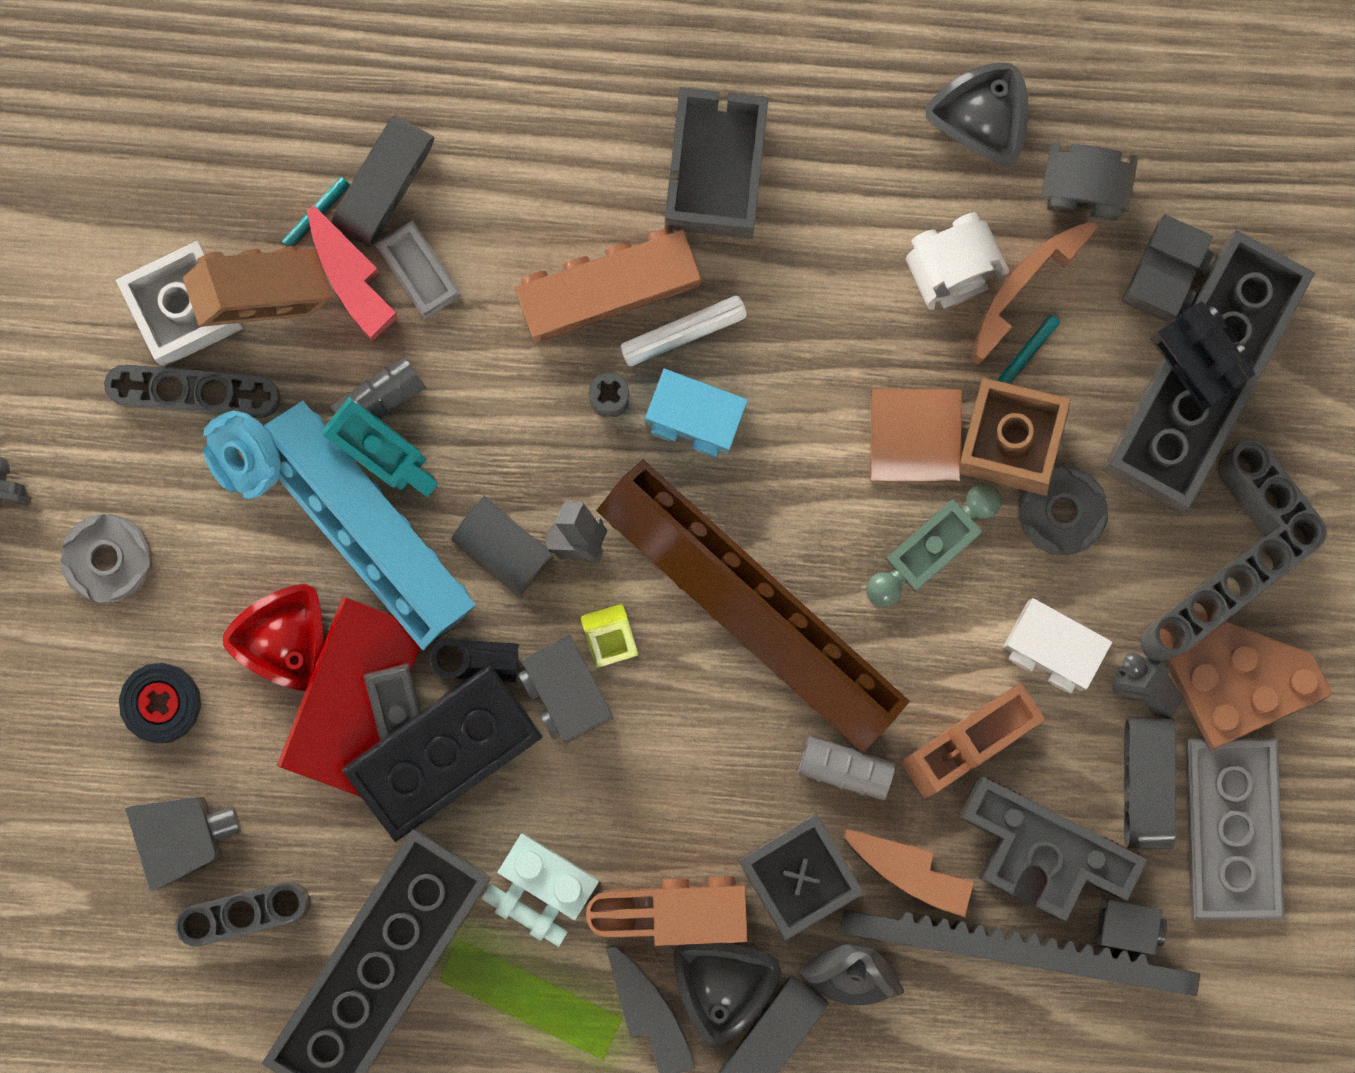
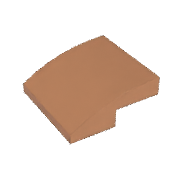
(915, 435)

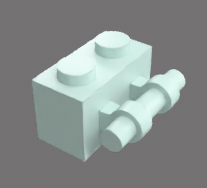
(548, 878)

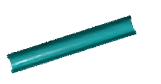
(322, 205)
(1029, 350)

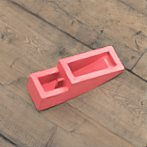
(350, 276)

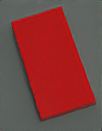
(336, 710)

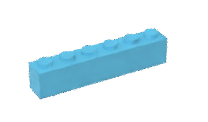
(367, 528)

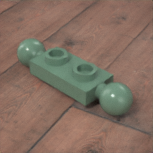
(933, 545)

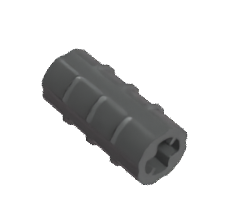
(386, 389)

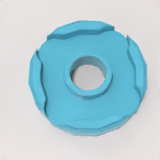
(241, 432)

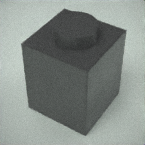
(1130, 927)

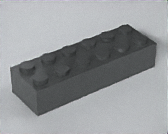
(1168, 436)
(380, 961)

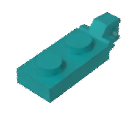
(378, 448)

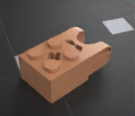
(673, 912)

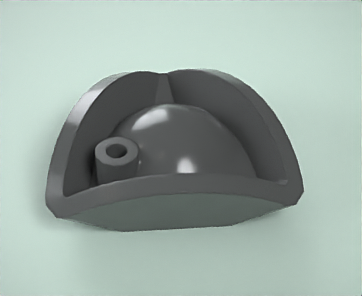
(984, 111)
(852, 975)
(724, 987)

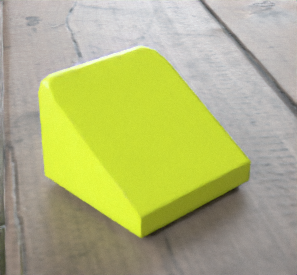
(609, 635)

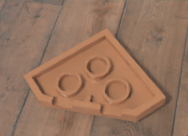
(1243, 681)

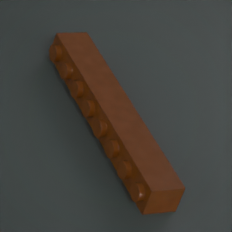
(752, 605)

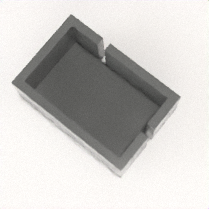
(716, 163)

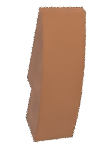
(972, 741)
(910, 871)

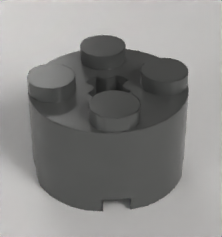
(1089, 179)

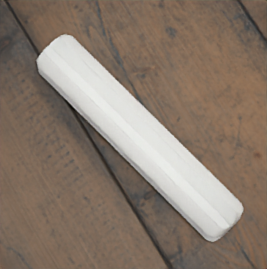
(683, 330)

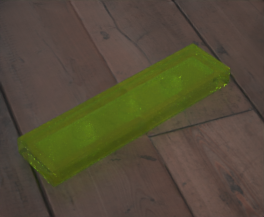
(531, 999)

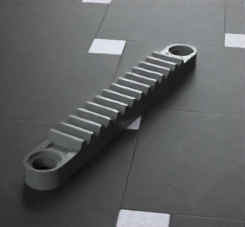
(1025, 952)

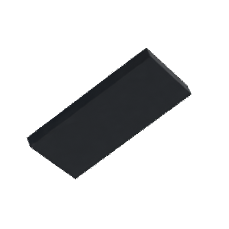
(442, 752)

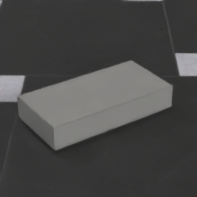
(418, 270)

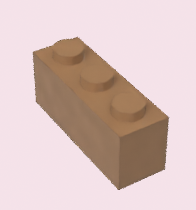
(256, 286)

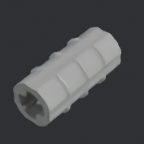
(846, 768)

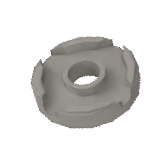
(132, 561)

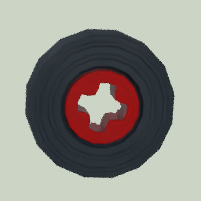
(136, 700)

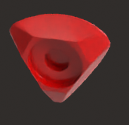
(279, 636)

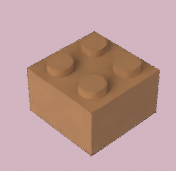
(1014, 436)

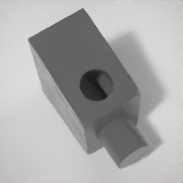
(178, 837)

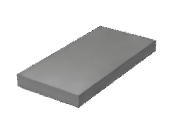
(1234, 830)

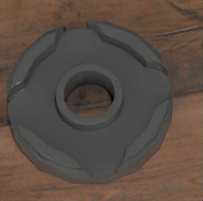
(1070, 537)

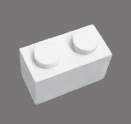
(1056, 646)

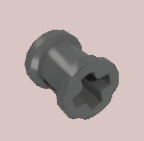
(609, 381)

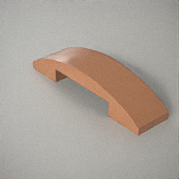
(1061, 249)

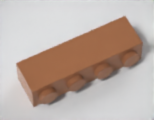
(608, 285)

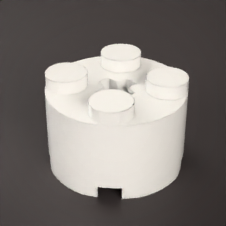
(956, 262)

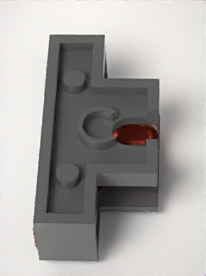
(1044, 854)

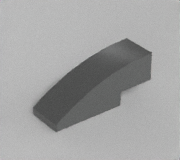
(649, 1014)

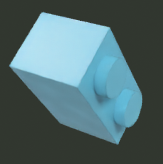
(695, 413)

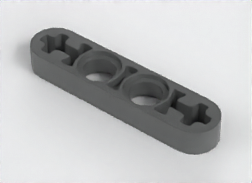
(192, 395)

